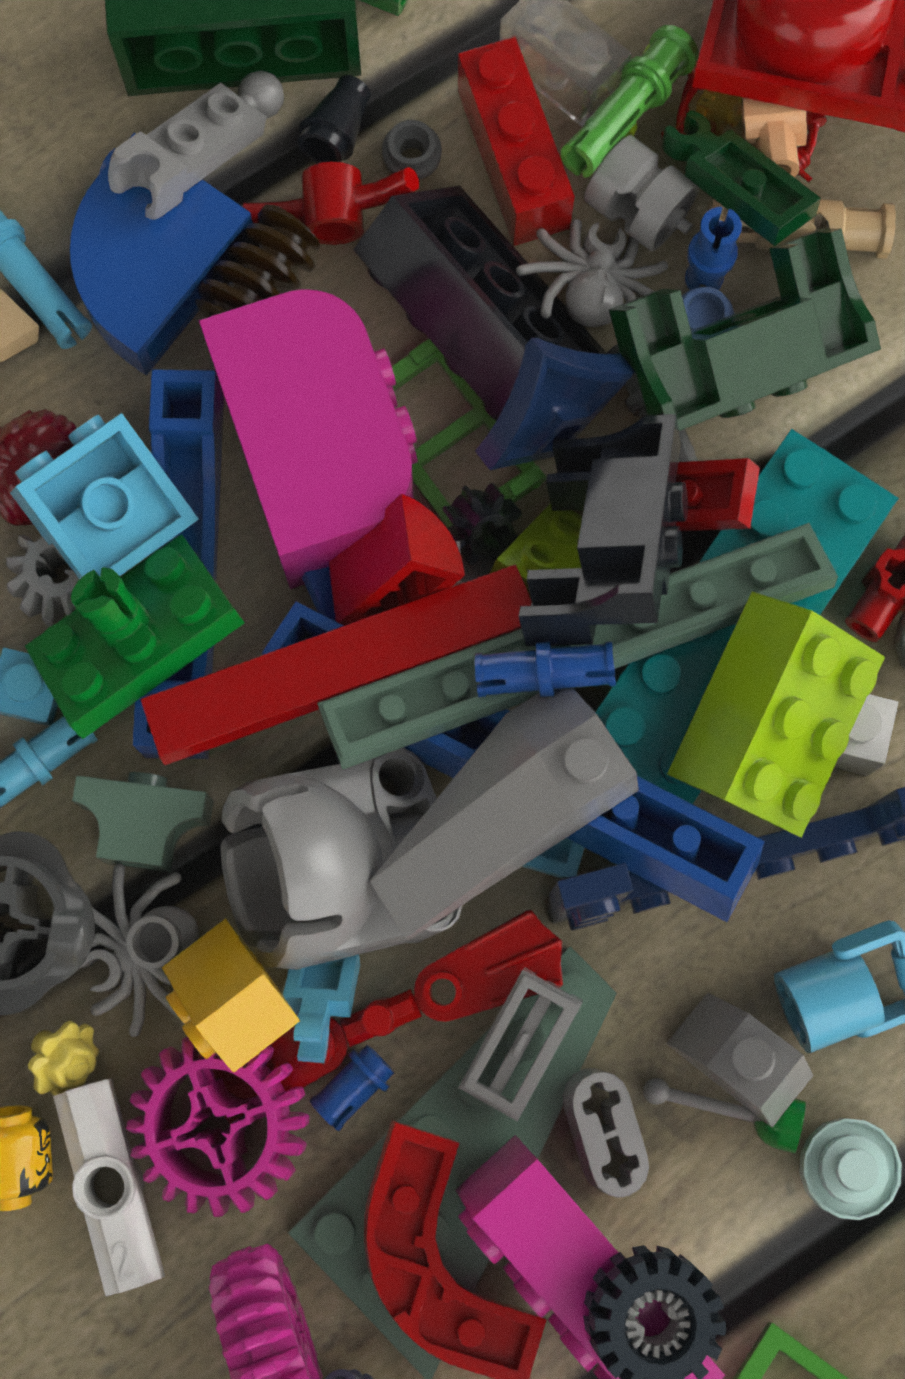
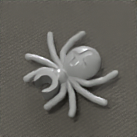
(593, 274)
(140, 947)

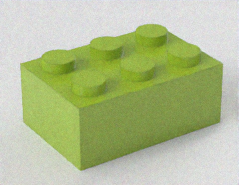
(777, 713)

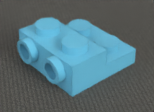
(102, 498)

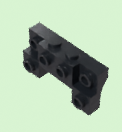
(625, 534)

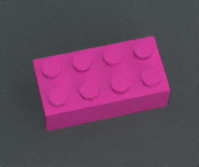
(550, 1247)

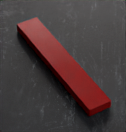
(327, 665)

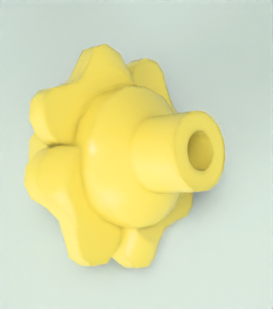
(63, 1058)

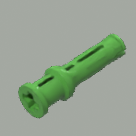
(643, 86)

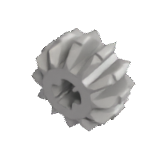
(35, 582)

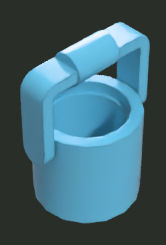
(836, 993)

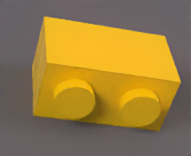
(226, 998)

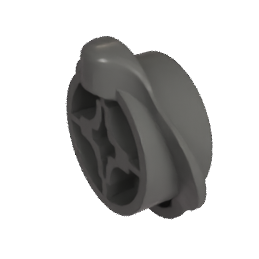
(68, 930)

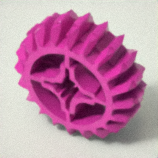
(222, 1147)
(261, 1317)

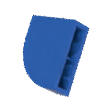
(144, 272)

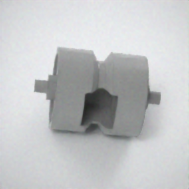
(641, 193)

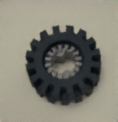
(685, 1299)

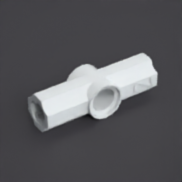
(119, 1231)

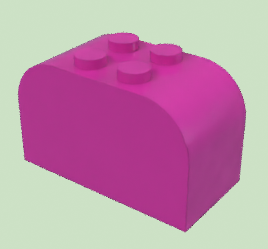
(313, 421)

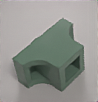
(141, 818)

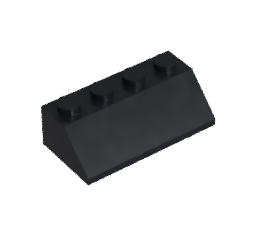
(463, 288)

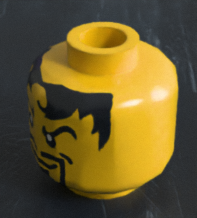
(24, 1156)

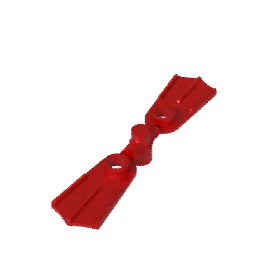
(482, 977)

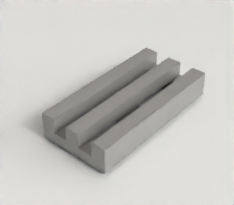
(548, 993)

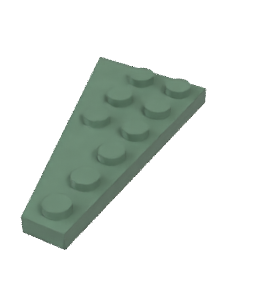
(335, 1226)

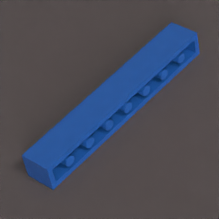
(649, 831)

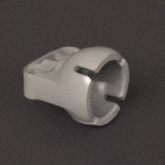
(307, 871)

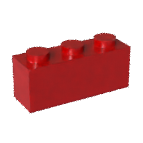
(514, 140)

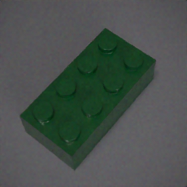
(213, 42)

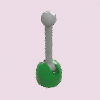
(782, 1136)

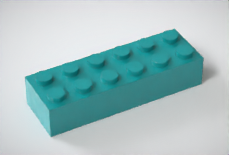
(661, 692)

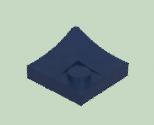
(551, 401)

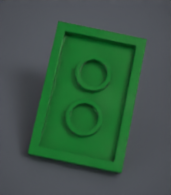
(131, 634)

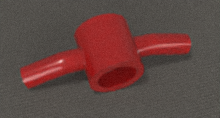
(336, 200)

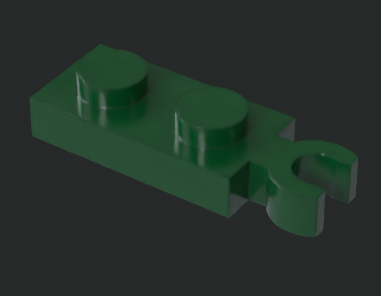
(741, 178)

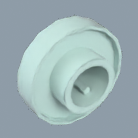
(850, 1168)

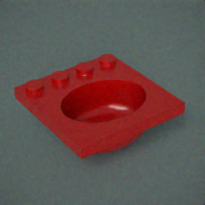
(809, 56)

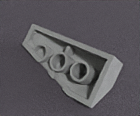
(518, 795)

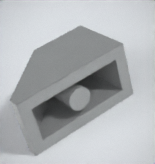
(742, 1057)

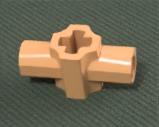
(775, 131)

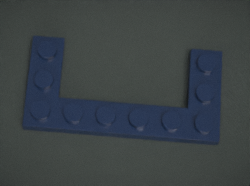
(599, 894)

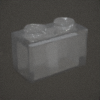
(566, 54)

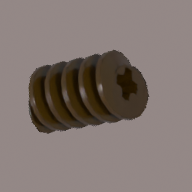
(259, 263)

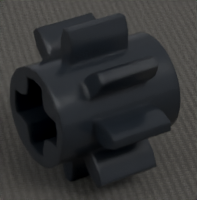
(482, 522)

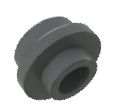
(412, 135)

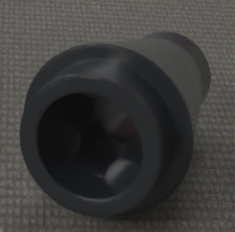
(334, 124)

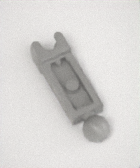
(195, 141)

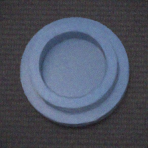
(705, 306)

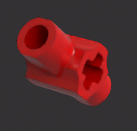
(880, 600)

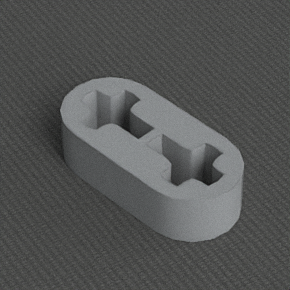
(619, 1127)

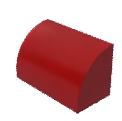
(394, 563)

